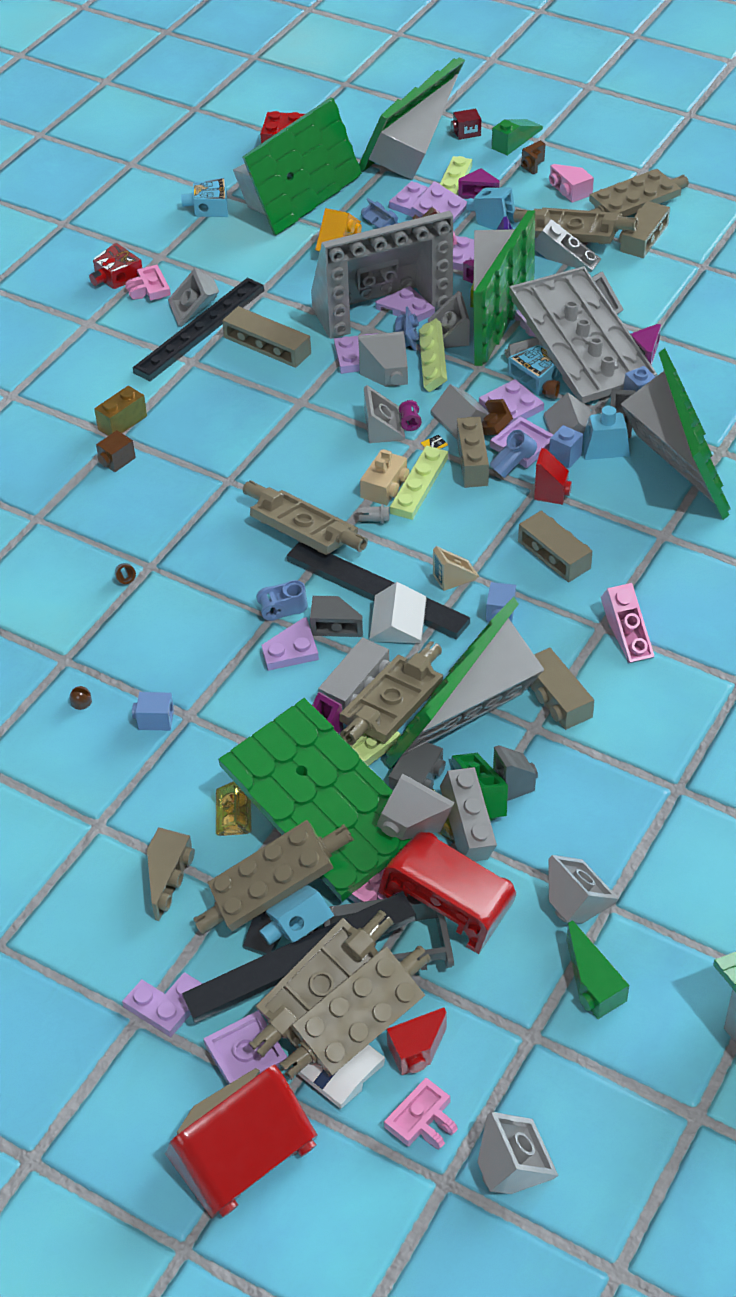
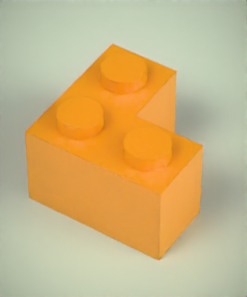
(337, 225)

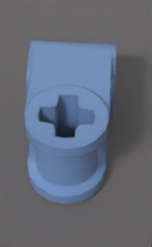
(285, 600)

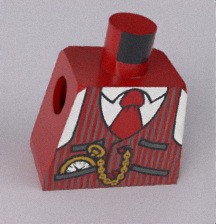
(115, 267)

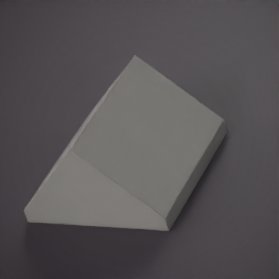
(454, 322)
(456, 404)
(567, 412)
(381, 418)

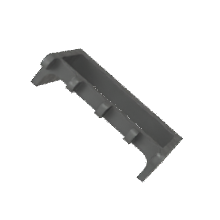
(422, 913)

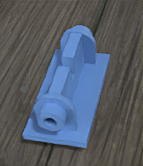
(377, 215)
(408, 323)

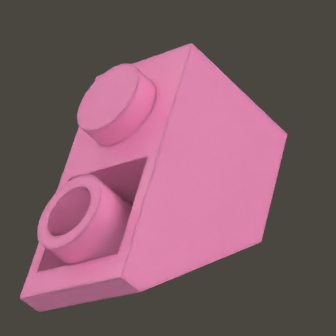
(571, 181)

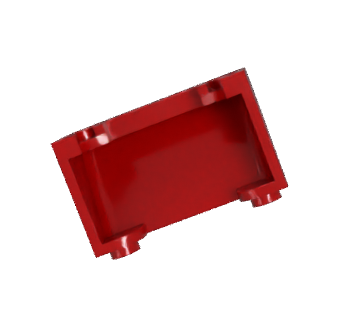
(450, 886)
(241, 1141)

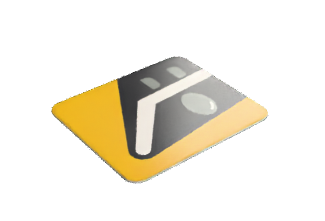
(436, 442)

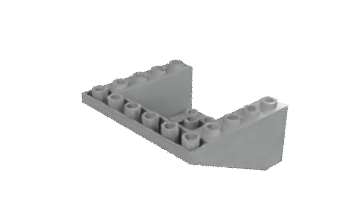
(380, 264)

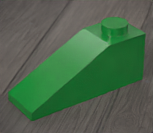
(513, 133)
(492, 785)
(597, 981)

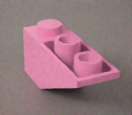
(627, 622)

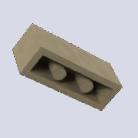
(652, 221)
(472, 452)
(555, 546)
(561, 691)

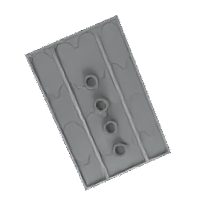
(579, 332)

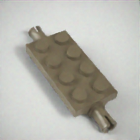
(633, 193)
(582, 224)
(302, 520)
(392, 696)
(270, 875)
(315, 976)
(356, 1012)

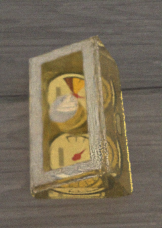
(232, 811)

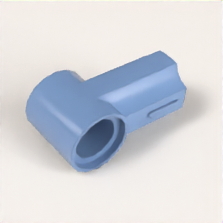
(518, 447)

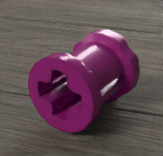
(409, 415)

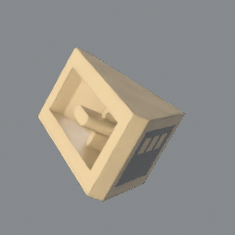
(451, 569)

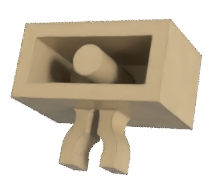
(384, 477)

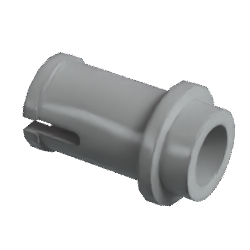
(375, 513)

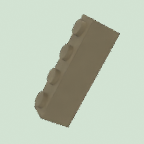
(267, 336)

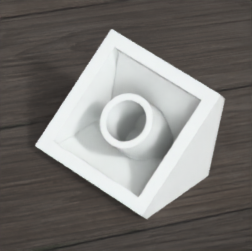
(398, 615)

